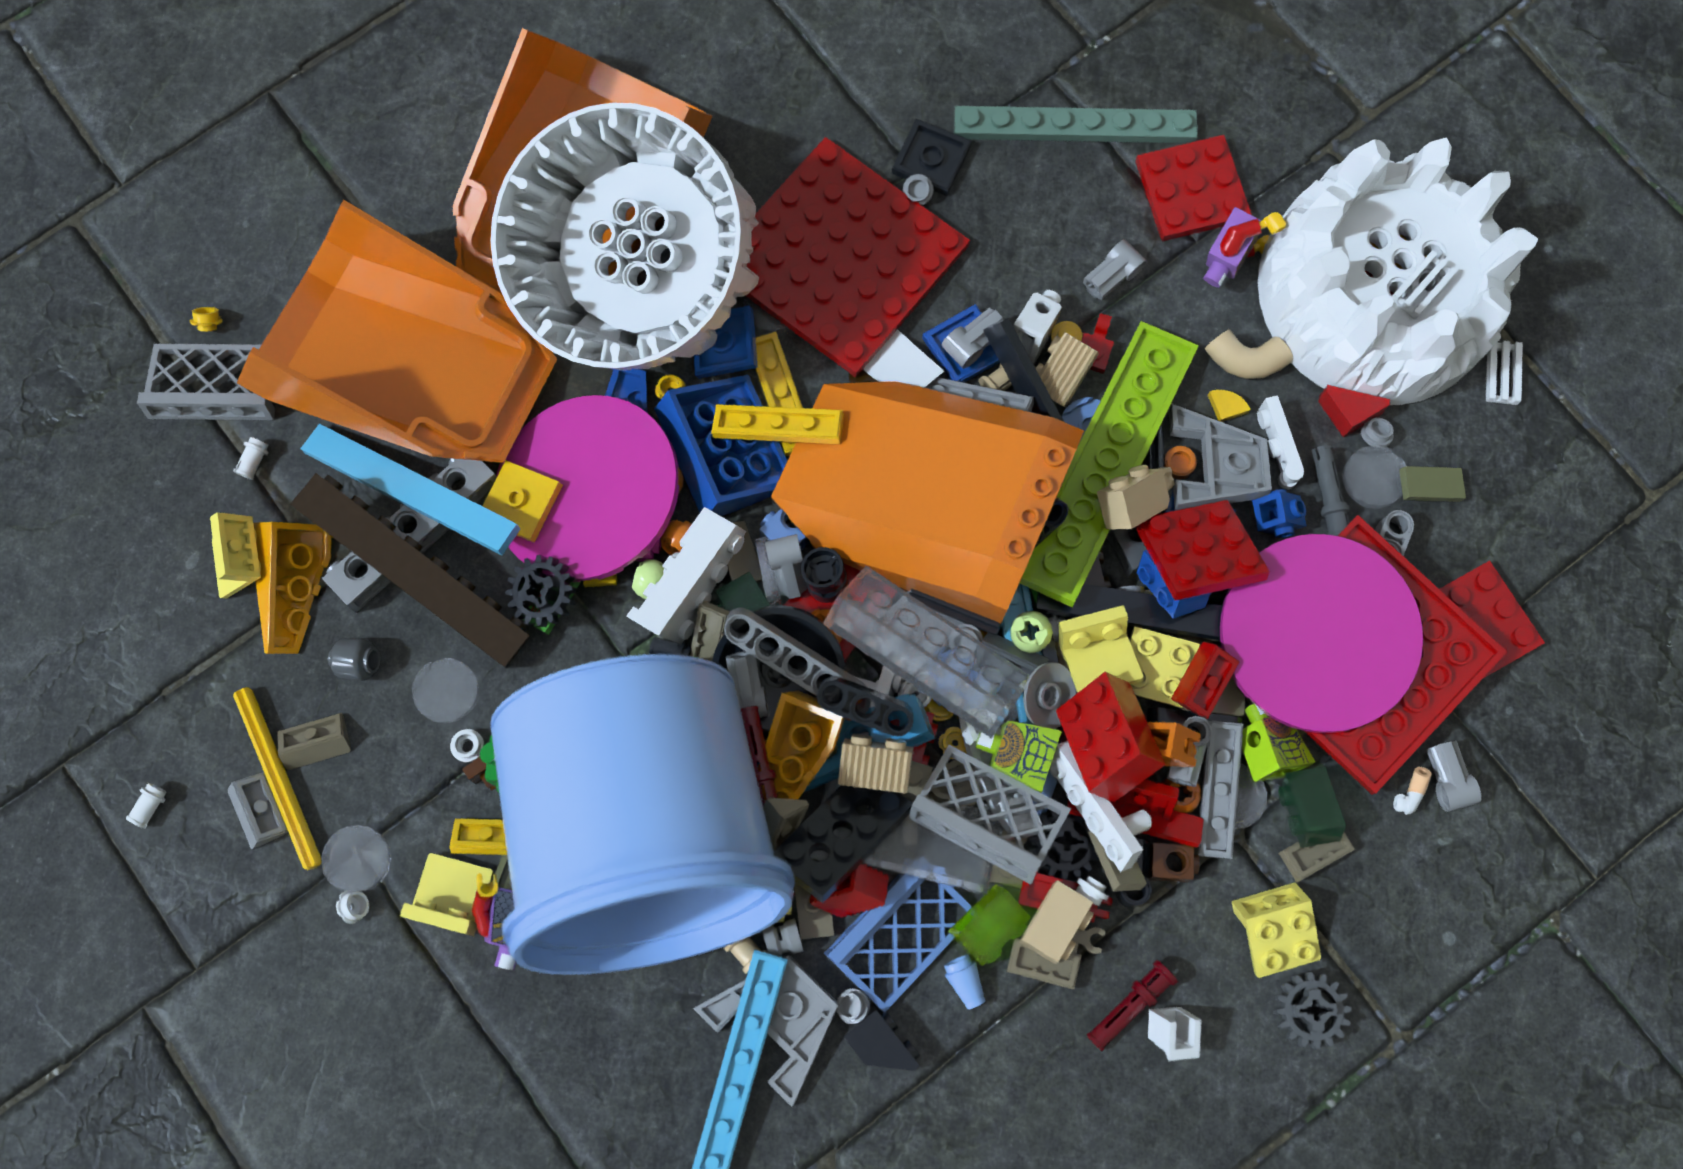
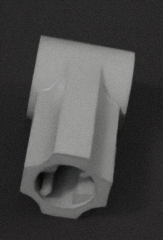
(1119, 265)
(967, 343)
(786, 560)
(747, 682)
(1189, 775)
(1454, 786)

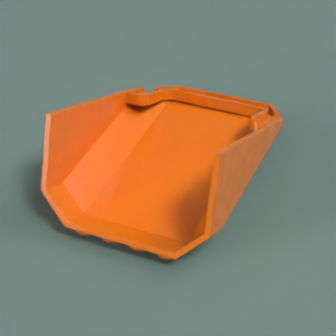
(537, 89)
(400, 347)
(930, 489)

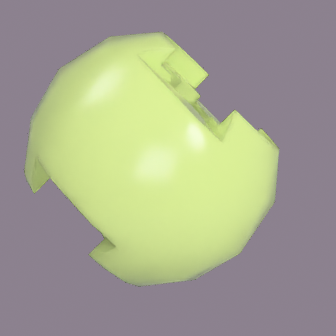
(648, 571)
(1042, 637)

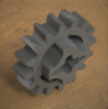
(1314, 1023)

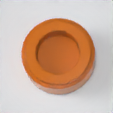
(1181, 460)

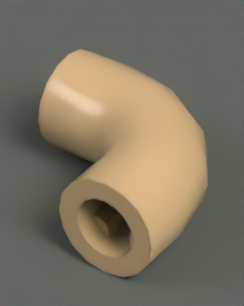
(1247, 361)

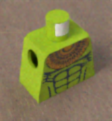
(1272, 747)
(1022, 751)

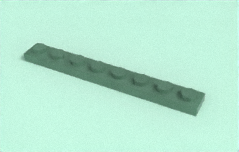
(1075, 124)

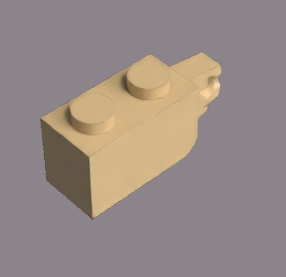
(1135, 497)

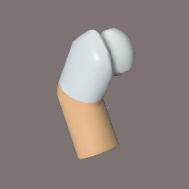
(1416, 790)

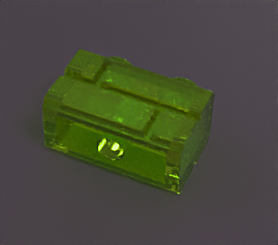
(990, 925)

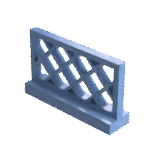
(870, 921)

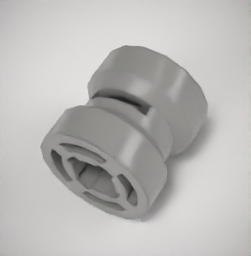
(790, 935)

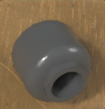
(354, 659)

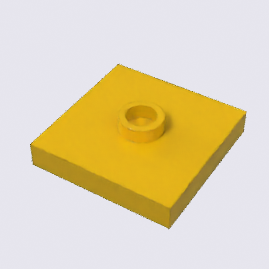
(523, 498)

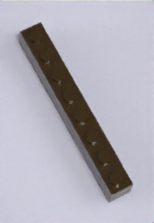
(410, 569)

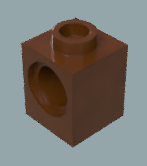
(1158, 866)

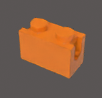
(1175, 743)

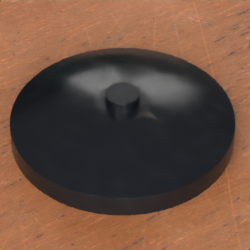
(797, 624)

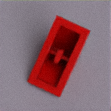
(1350, 408)

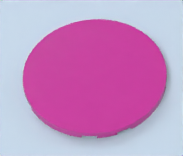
(614, 479)
(1325, 634)

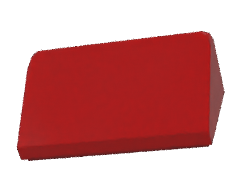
(1205, 679)

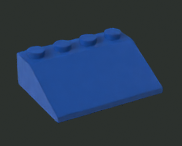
(719, 471)

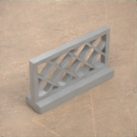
(202, 405)
(982, 840)

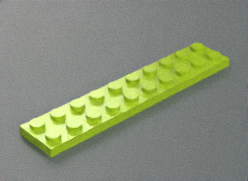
(1110, 447)

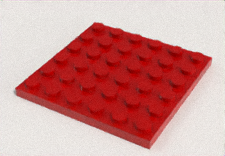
(846, 256)
(1451, 665)

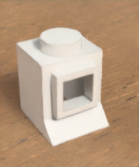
(1175, 1032)

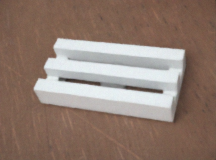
(1439, 266)
(1516, 373)

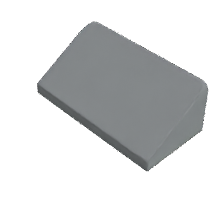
(257, 810)

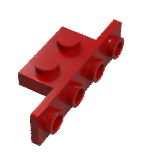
(1159, 803)

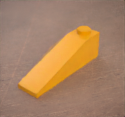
(290, 573)
(799, 742)

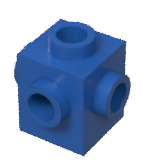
(1280, 513)

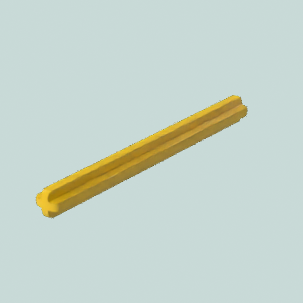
(277, 778)

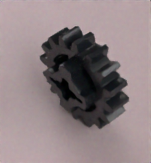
(553, 597)
(1063, 857)

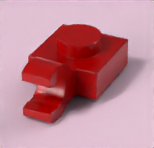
(1099, 343)

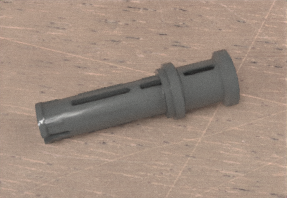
(1334, 508)

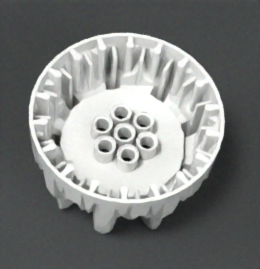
(581, 182)
(1345, 322)

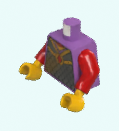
(1239, 242)
(489, 912)

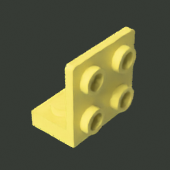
(234, 552)
(1098, 645)
(1162, 662)
(447, 894)
(1279, 929)

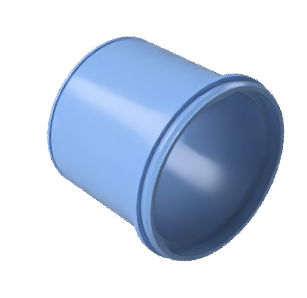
(632, 817)

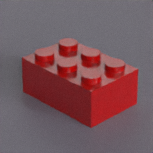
(1110, 737)

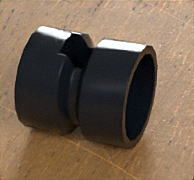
(824, 574)

